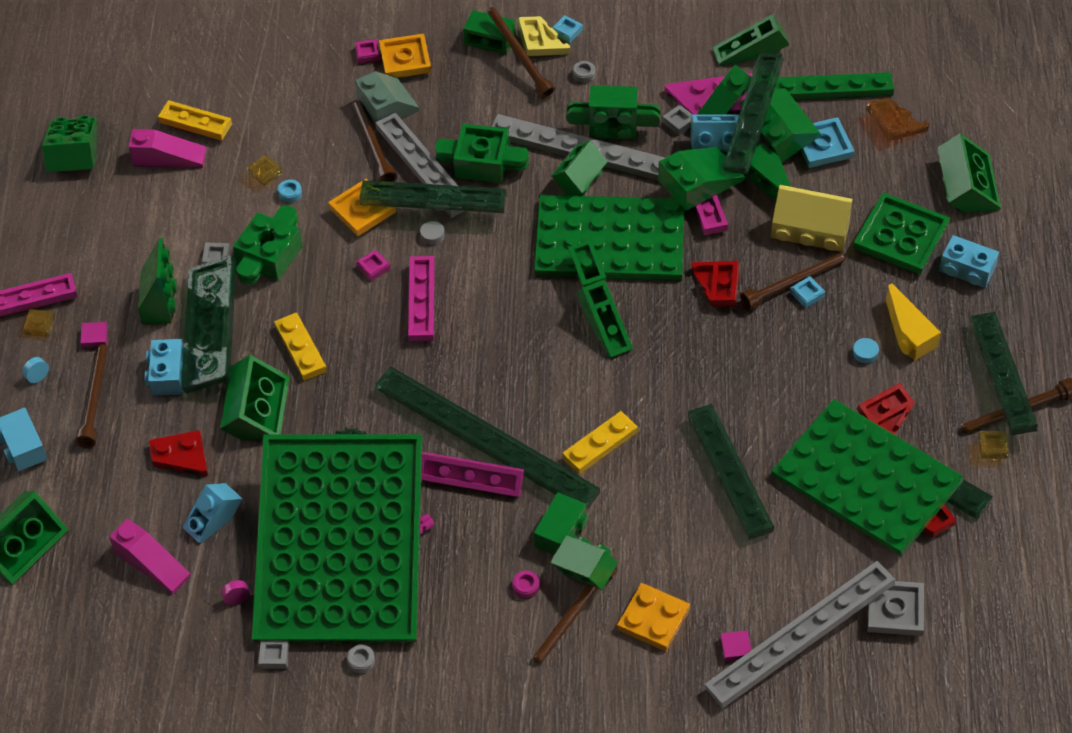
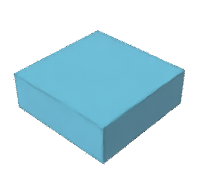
(568, 29)
(807, 292)

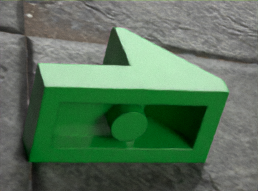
(587, 263)

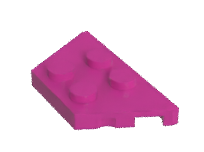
(695, 93)

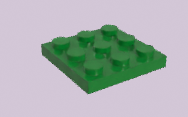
(901, 233)

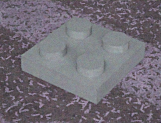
(898, 610)

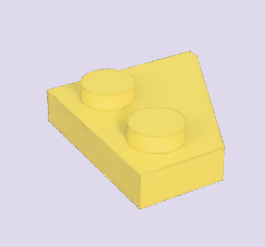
(540, 38)

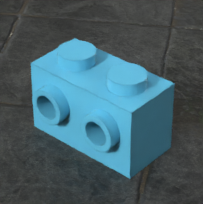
(712, 131)
(969, 261)
(165, 367)
(22, 440)

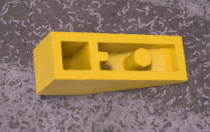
(912, 329)

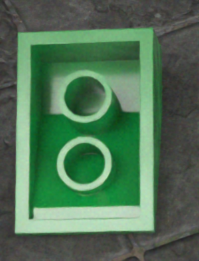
(696, 175)

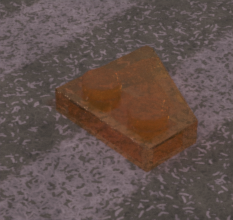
(894, 120)

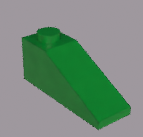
(761, 37)
(727, 93)
(767, 171)
(604, 318)

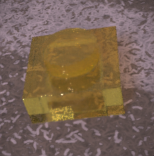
(264, 170)
(39, 323)
(993, 445)

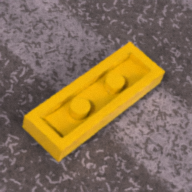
(195, 120)
(300, 346)
(600, 442)

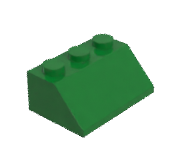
(787, 126)
(968, 176)
(254, 400)
(26, 533)

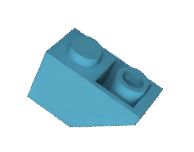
(211, 511)

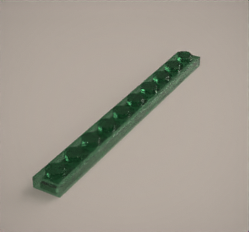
(485, 437)

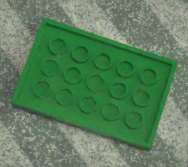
(630, 235)
(867, 477)

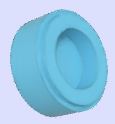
(289, 191)
(865, 350)
(35, 370)

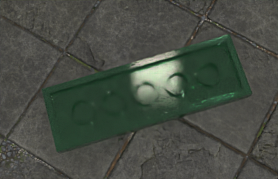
(209, 324)

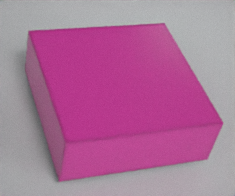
(367, 51)
(373, 265)
(94, 334)
(735, 645)

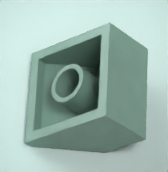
(383, 96)

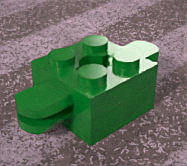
(613, 112)
(485, 142)
(279, 246)

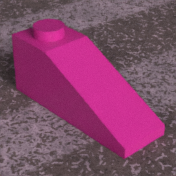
(164, 150)
(148, 556)

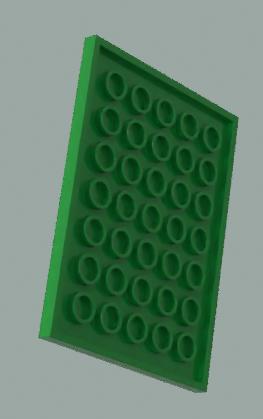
(338, 538)

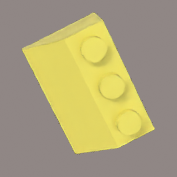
(811, 218)

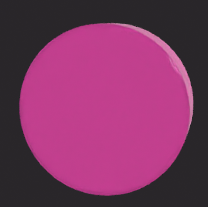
(526, 584)
(235, 592)

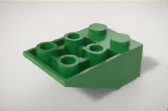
(70, 144)
(157, 287)

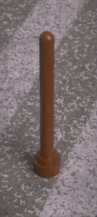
(543, 86)
(385, 171)
(752, 298)
(1061, 391)
(86, 435)
(566, 621)

